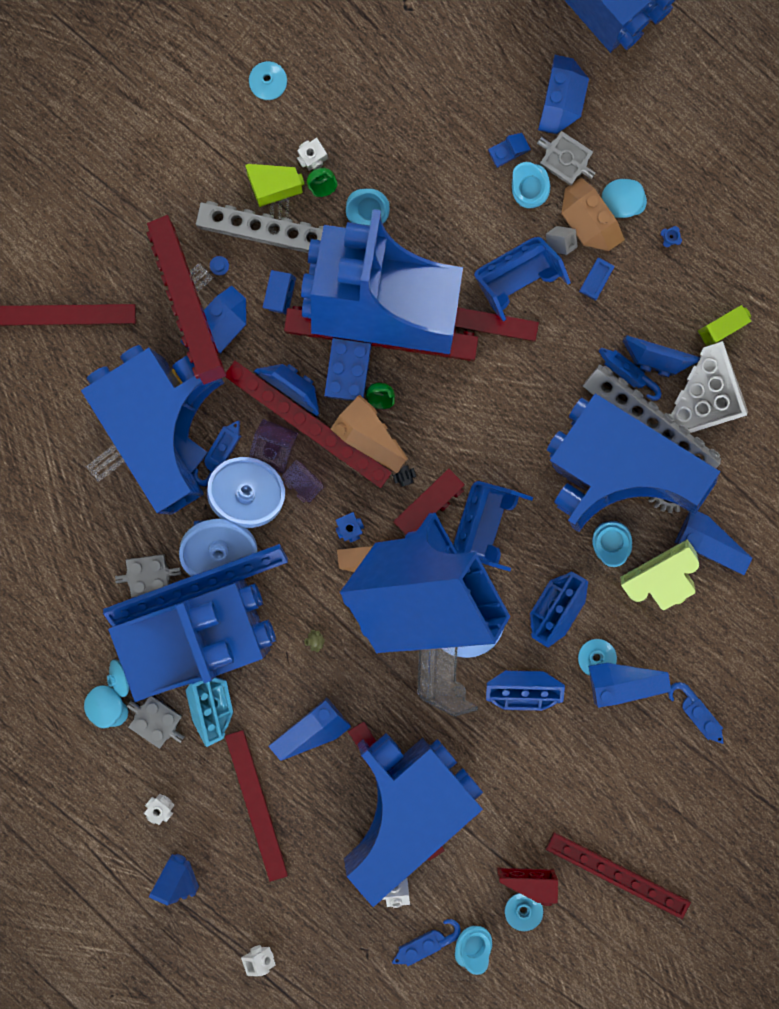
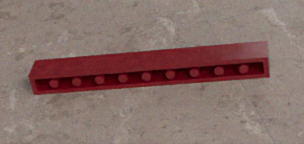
(186, 300)
(462, 346)
(307, 424)

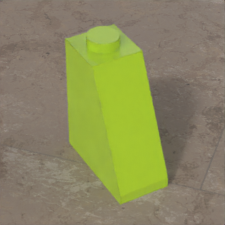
(273, 182)
(725, 325)

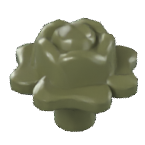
(315, 641)

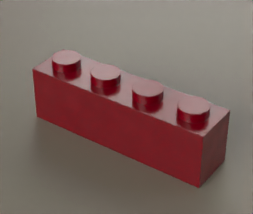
(430, 501)

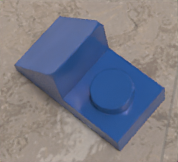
(511, 148)

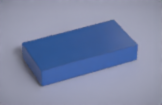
(596, 279)

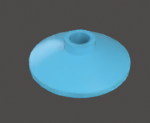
(268, 89)
(592, 647)
(117, 678)
(523, 920)

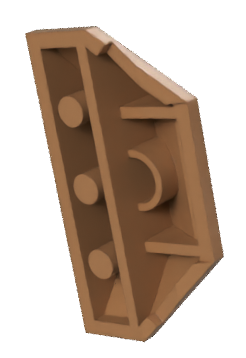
(590, 217)

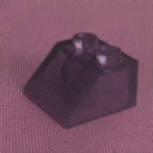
(273, 445)
(303, 481)

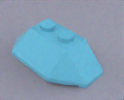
(210, 709)

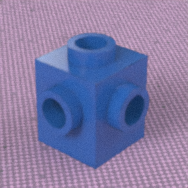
(346, 520)

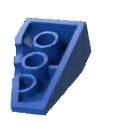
(713, 542)
(621, 684)
(316, 728)
(175, 881)

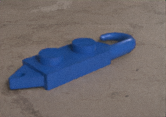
(629, 372)
(220, 450)
(698, 713)
(425, 945)

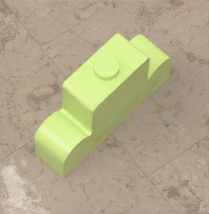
(664, 577)

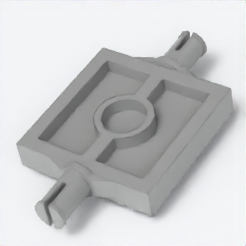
(566, 158)
(147, 574)
(155, 721)

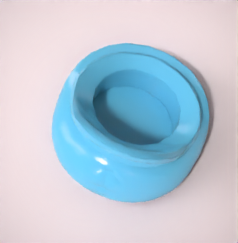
(530, 185)
(624, 198)
(361, 204)
(612, 543)
(105, 707)
(474, 949)

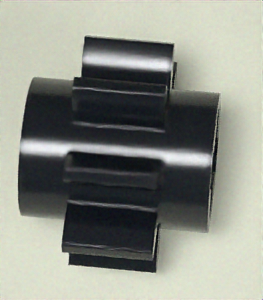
(404, 476)

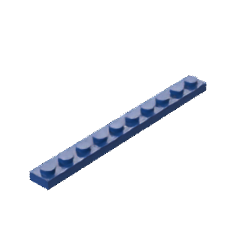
(195, 585)

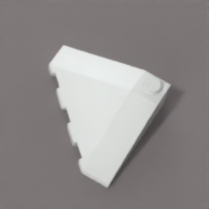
(711, 392)

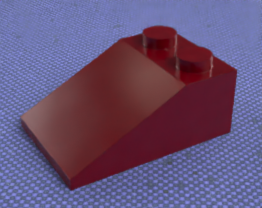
(536, 884)

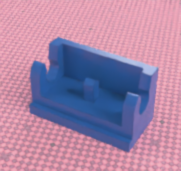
(279, 292)

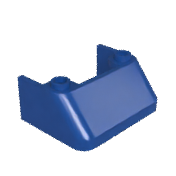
(517, 269)
(482, 519)

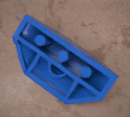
(563, 95)
(226, 317)
(657, 357)
(292, 385)
(558, 608)
(524, 690)

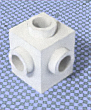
(316, 150)
(162, 803)
(399, 895)
(258, 961)

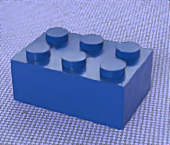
(347, 369)

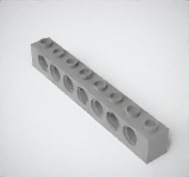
(210, 209)
(650, 410)

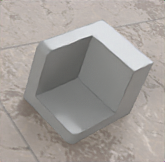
(562, 239)

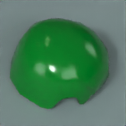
(322, 182)
(380, 395)

